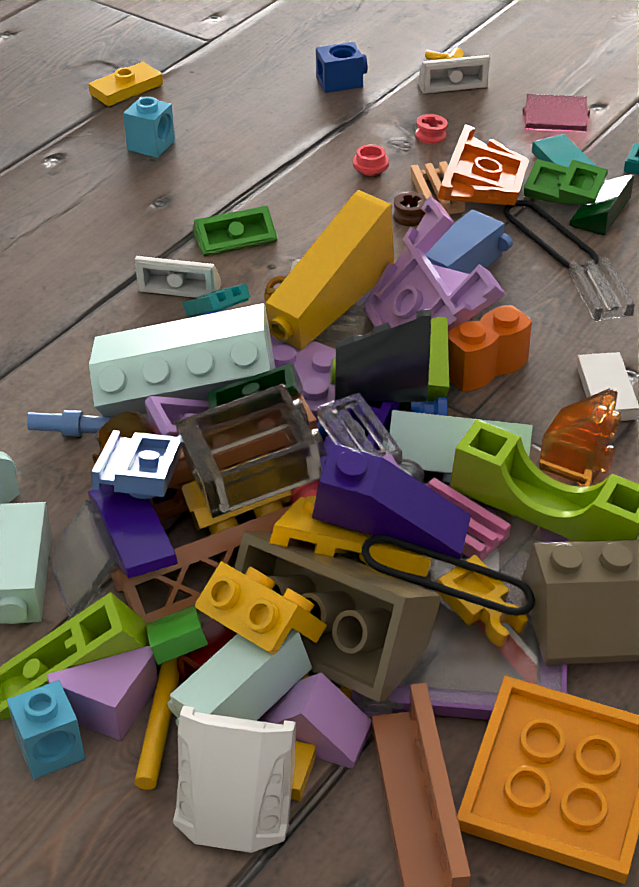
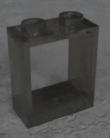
(243, 422)

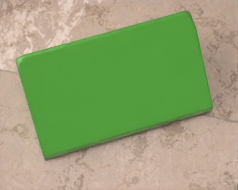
(234, 230)

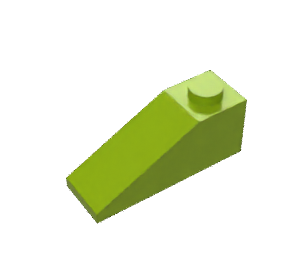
(93, 634)

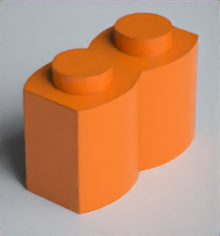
(488, 347)

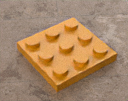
(557, 780)

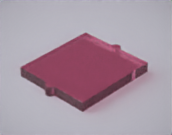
(556, 112)

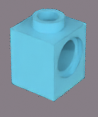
(149, 126)
(46, 729)

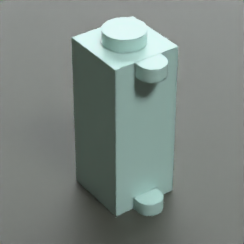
(23, 561)
(243, 679)

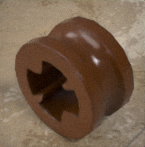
(408, 208)

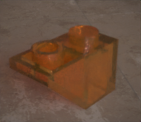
(580, 437)

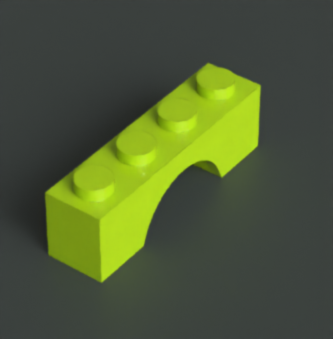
(498, 472)

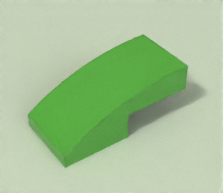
(565, 185)
(176, 634)

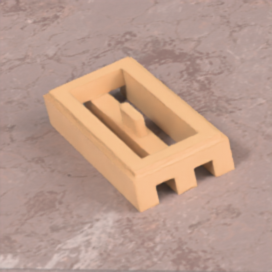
(430, 173)

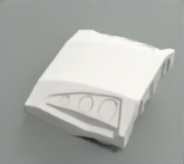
(234, 780)

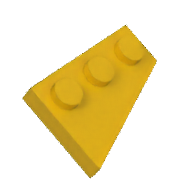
(332, 539)

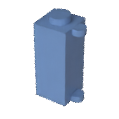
(470, 242)

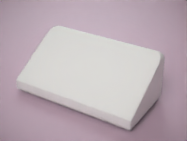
(454, 74)
(176, 277)

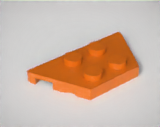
(483, 172)

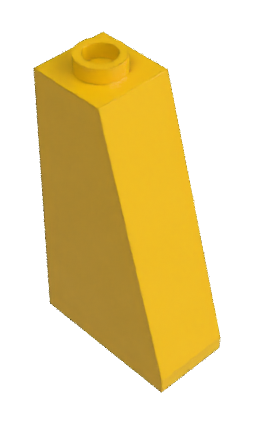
(333, 271)

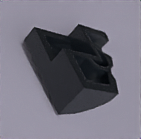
(386, 362)

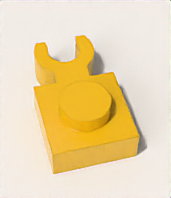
(485, 588)

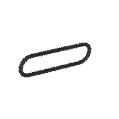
(555, 223)
(442, 588)

